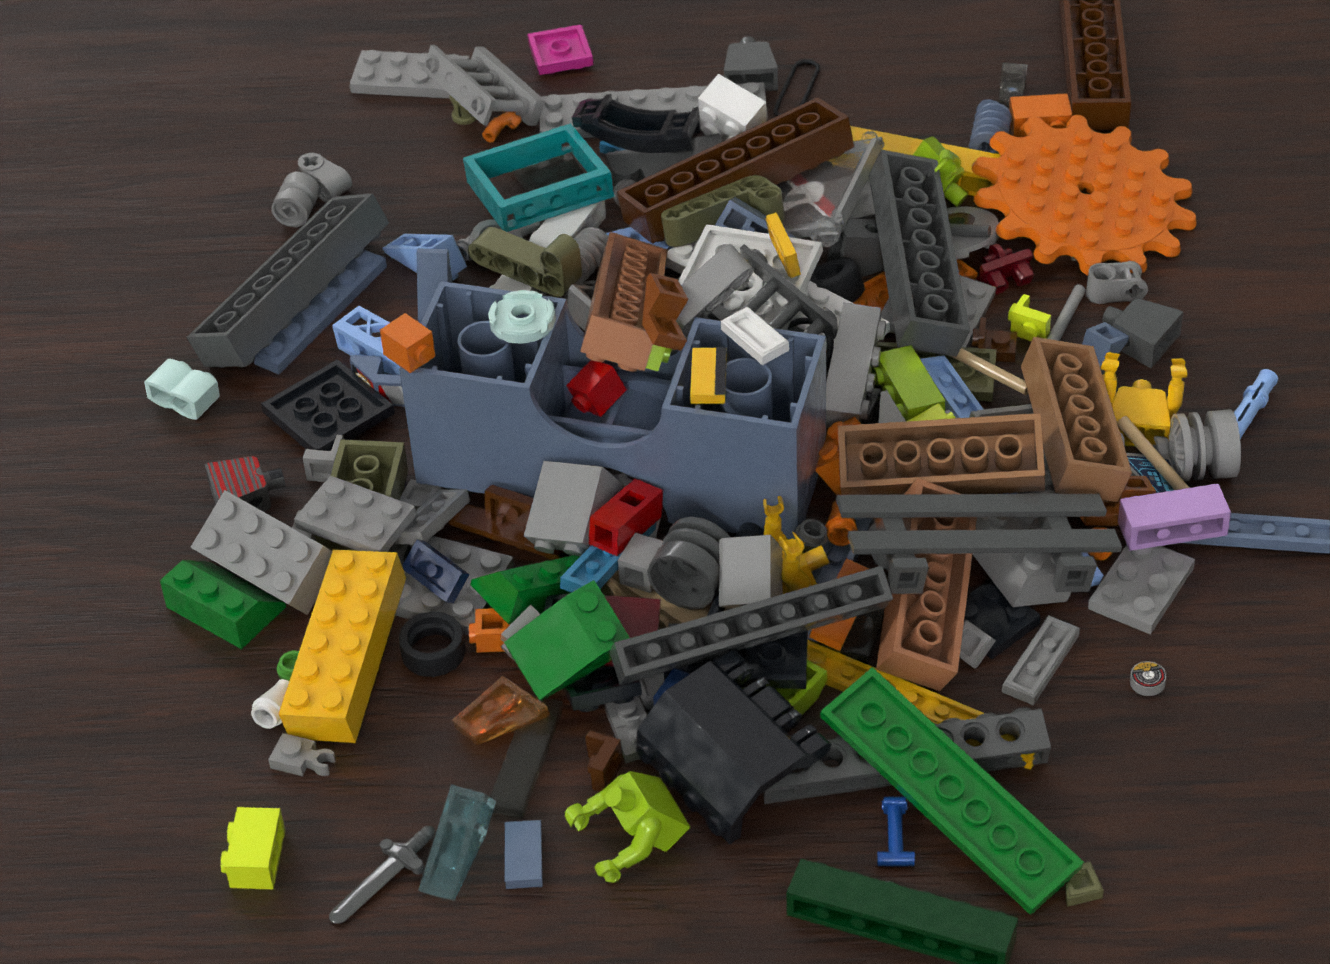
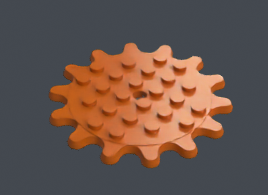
(1040, 194)

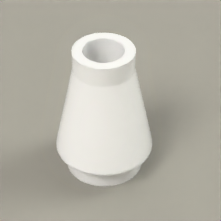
(267, 706)

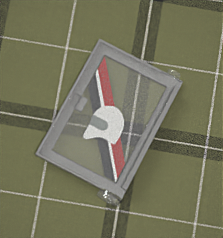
(823, 198)

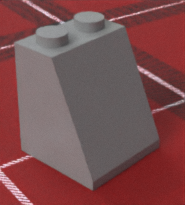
(564, 503)

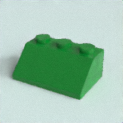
(517, 588)
(219, 601)

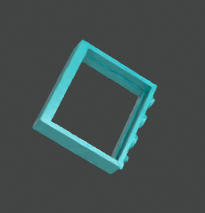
(547, 200)

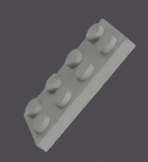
(395, 75)

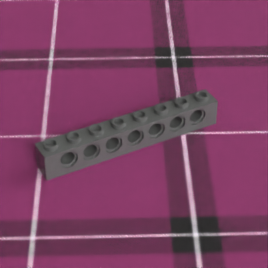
(750, 625)
(993, 754)

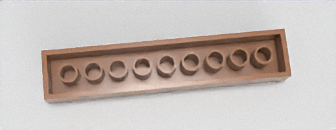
(617, 304)

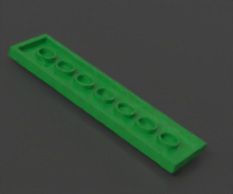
(952, 790)

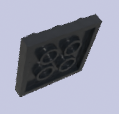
(326, 406)

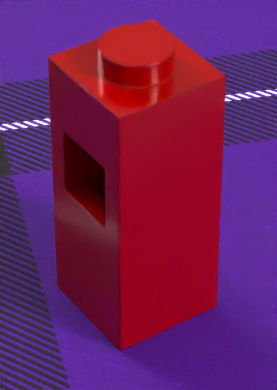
(625, 514)

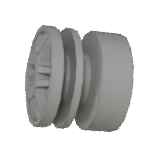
(1212, 445)

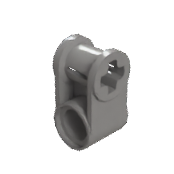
(331, 178)
(1112, 282)

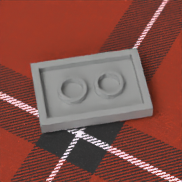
(355, 516)
(1141, 586)

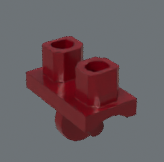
(1003, 264)

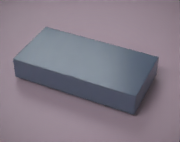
(523, 854)

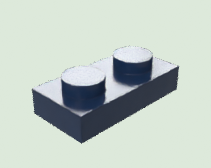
(435, 571)

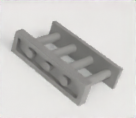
(497, 82)

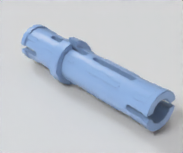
(1250, 405)

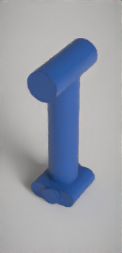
(894, 808)

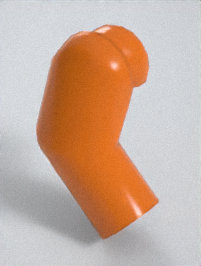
(498, 123)

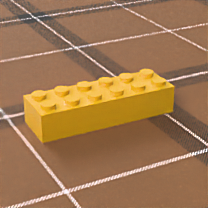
(343, 646)

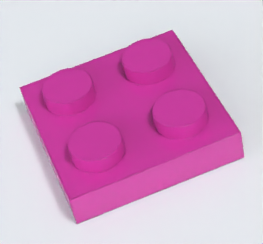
(560, 49)

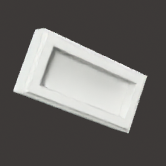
(755, 335)

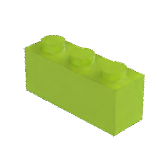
(907, 381)

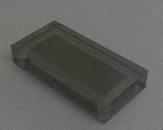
(863, 636)

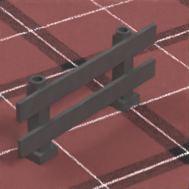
(1056, 537)

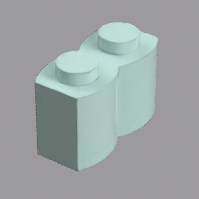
(182, 389)

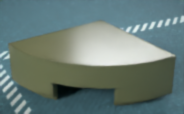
(1083, 886)

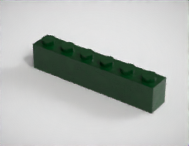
(900, 915)

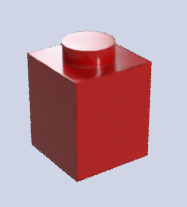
(596, 388)

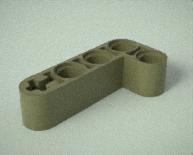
(687, 220)
(543, 268)

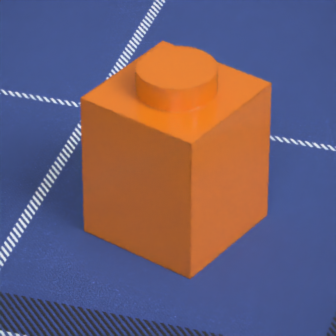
(407, 343)

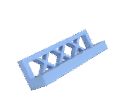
(359, 338)

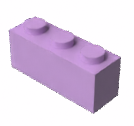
(1174, 517)

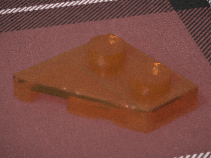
(499, 711)

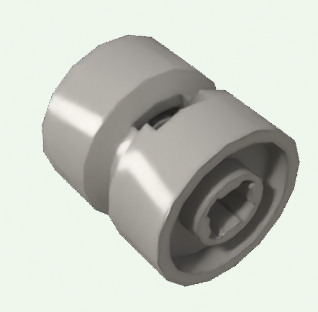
(295, 199)

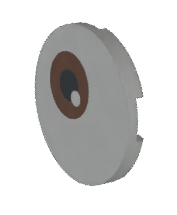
(976, 216)

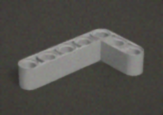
(713, 285)

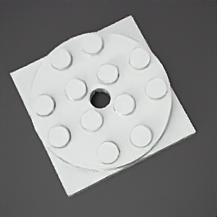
(716, 237)

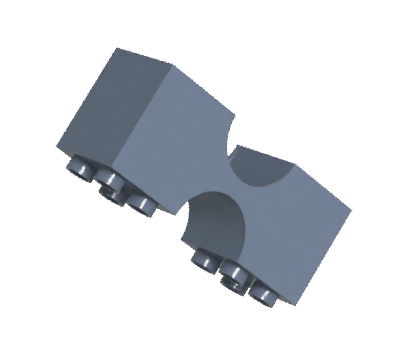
(502, 408)

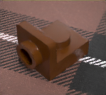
(1003, 341)
(605, 758)

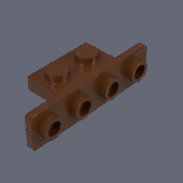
(501, 520)

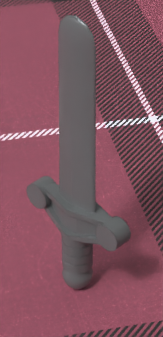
(400, 856)

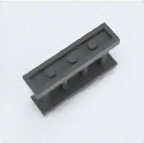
(822, 318)

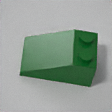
(566, 641)

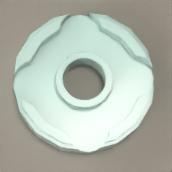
(522, 330)

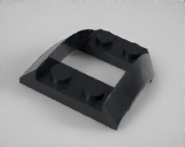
(637, 128)

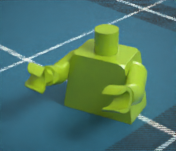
(949, 167)
(644, 812)

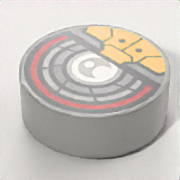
(1148, 678)

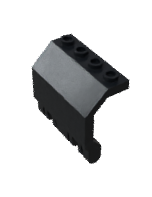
(725, 741)

